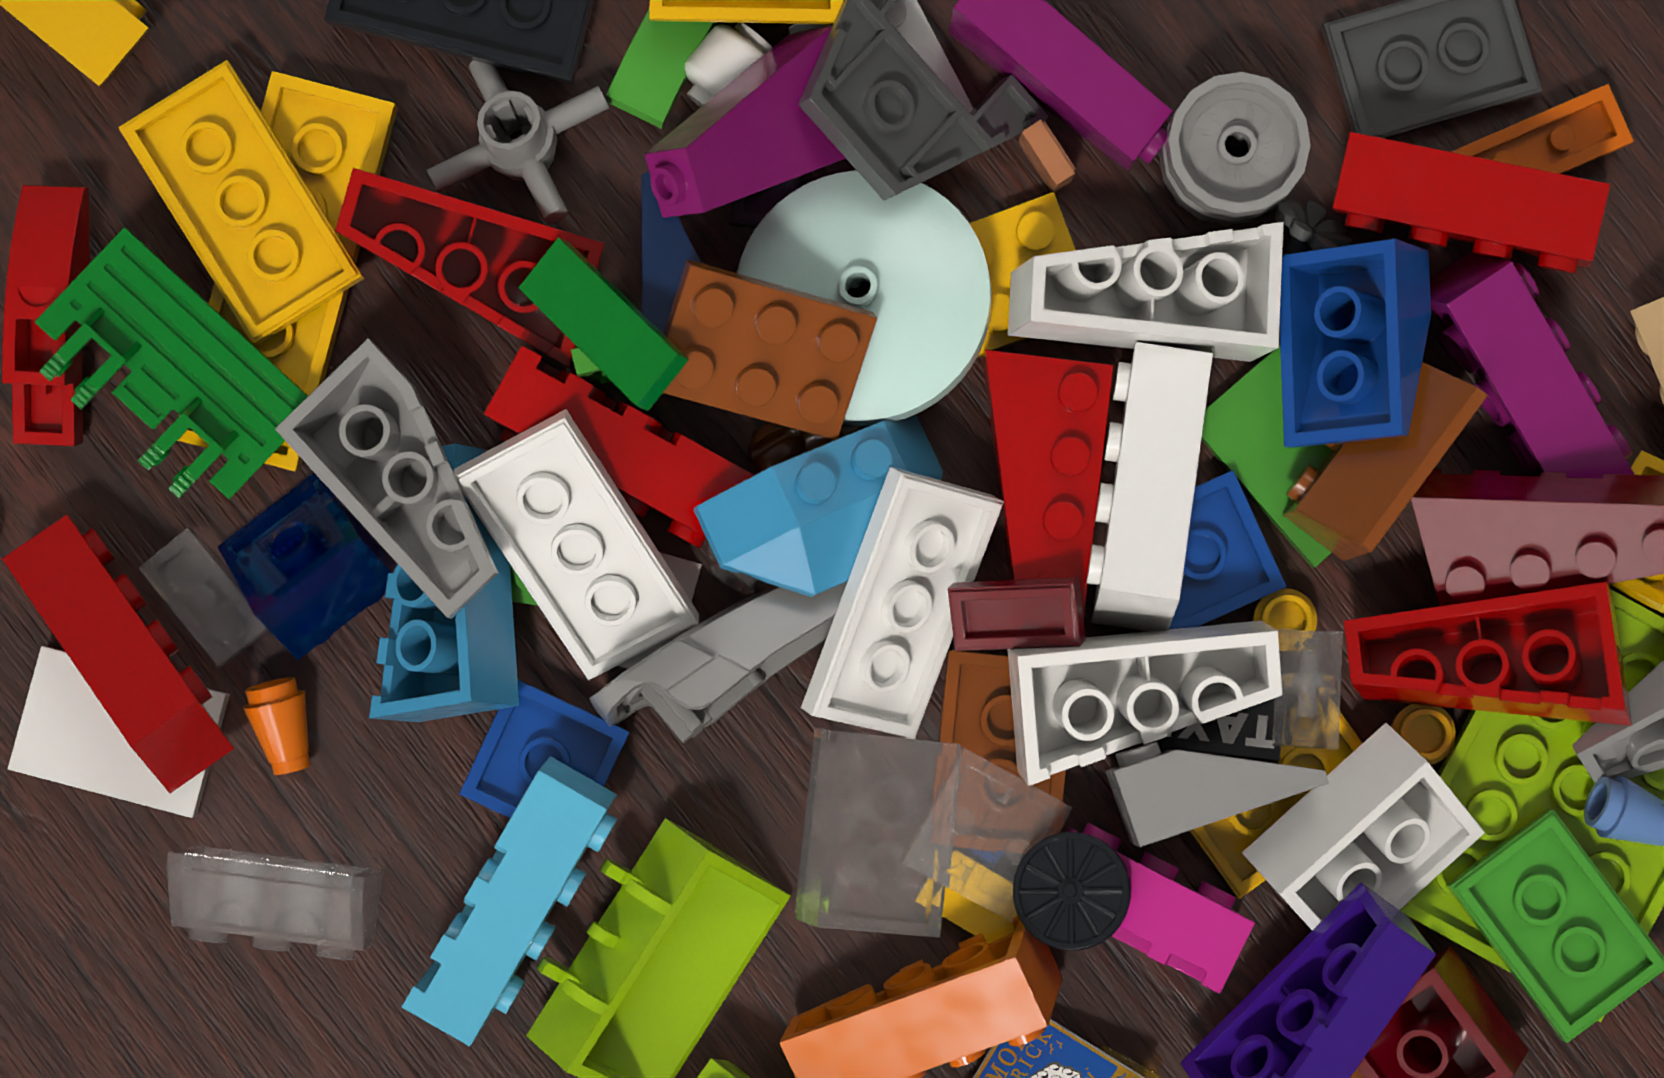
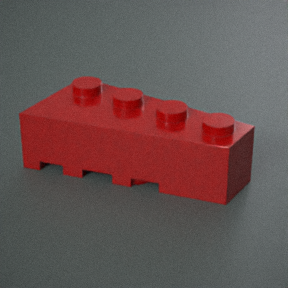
(460, 251)
(1048, 459)
(118, 653)
(1507, 654)

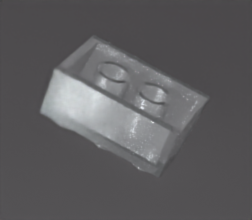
(858, 823)
(273, 900)

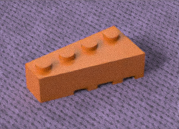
(931, 1014)

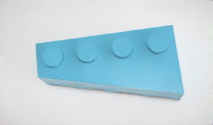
(512, 901)

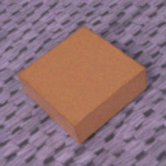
(1047, 156)

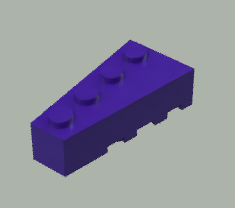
(1322, 1000)

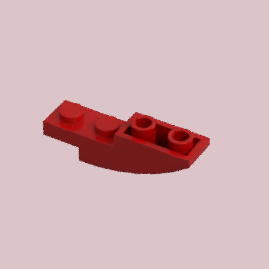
(44, 259)

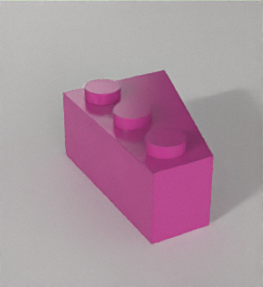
(1177, 924)

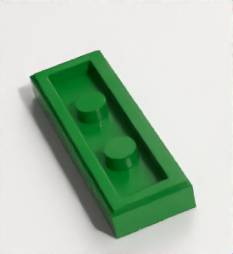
(603, 324)

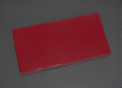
(1016, 614)

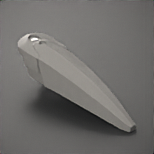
(720, 660)

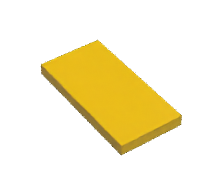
(241, 203)

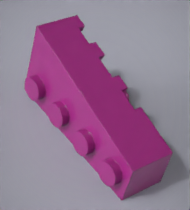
(1524, 369)

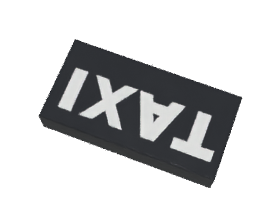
(1237, 735)

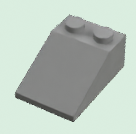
(1184, 790)

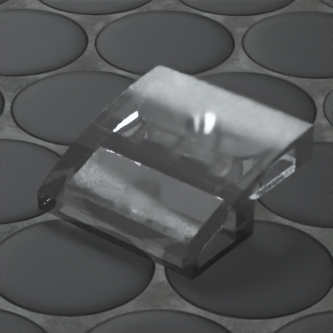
(981, 831)

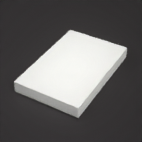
(76, 743)

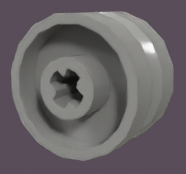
(1248, 114)

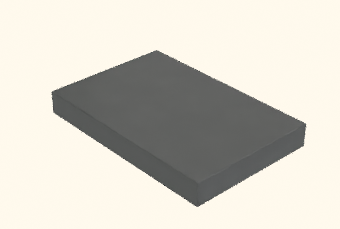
(1429, 63)

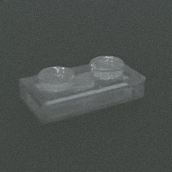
(203, 597)

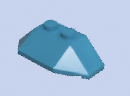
(810, 513)

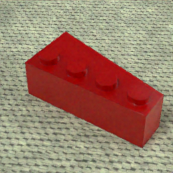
(1470, 200)
(639, 455)

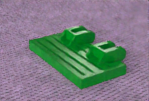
(178, 360)

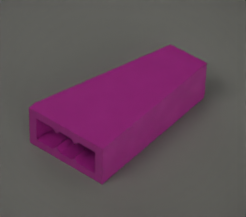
(1065, 74)
(745, 134)

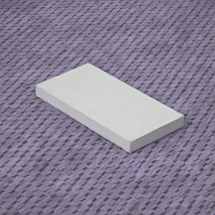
(576, 545)
(896, 603)

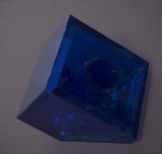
(306, 566)

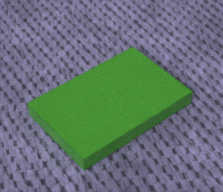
(1248, 437)
(1557, 925)

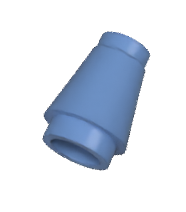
(1625, 812)

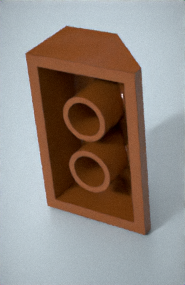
(1369, 482)

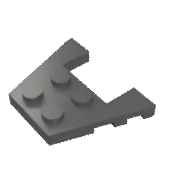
(894, 111)

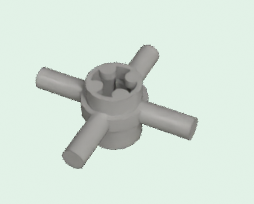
(523, 157)

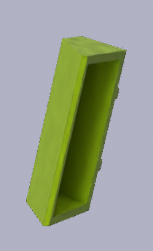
(656, 960)

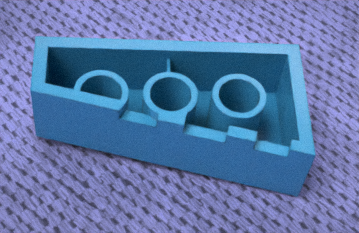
(445, 664)

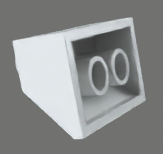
(1374, 823)

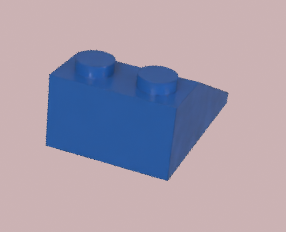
(1352, 341)

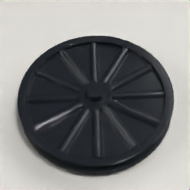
(1071, 891)

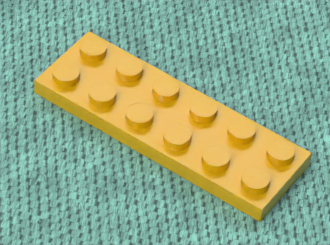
(325, 137)

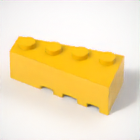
(87, 33)

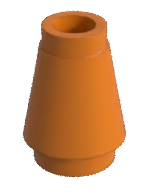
(280, 723)

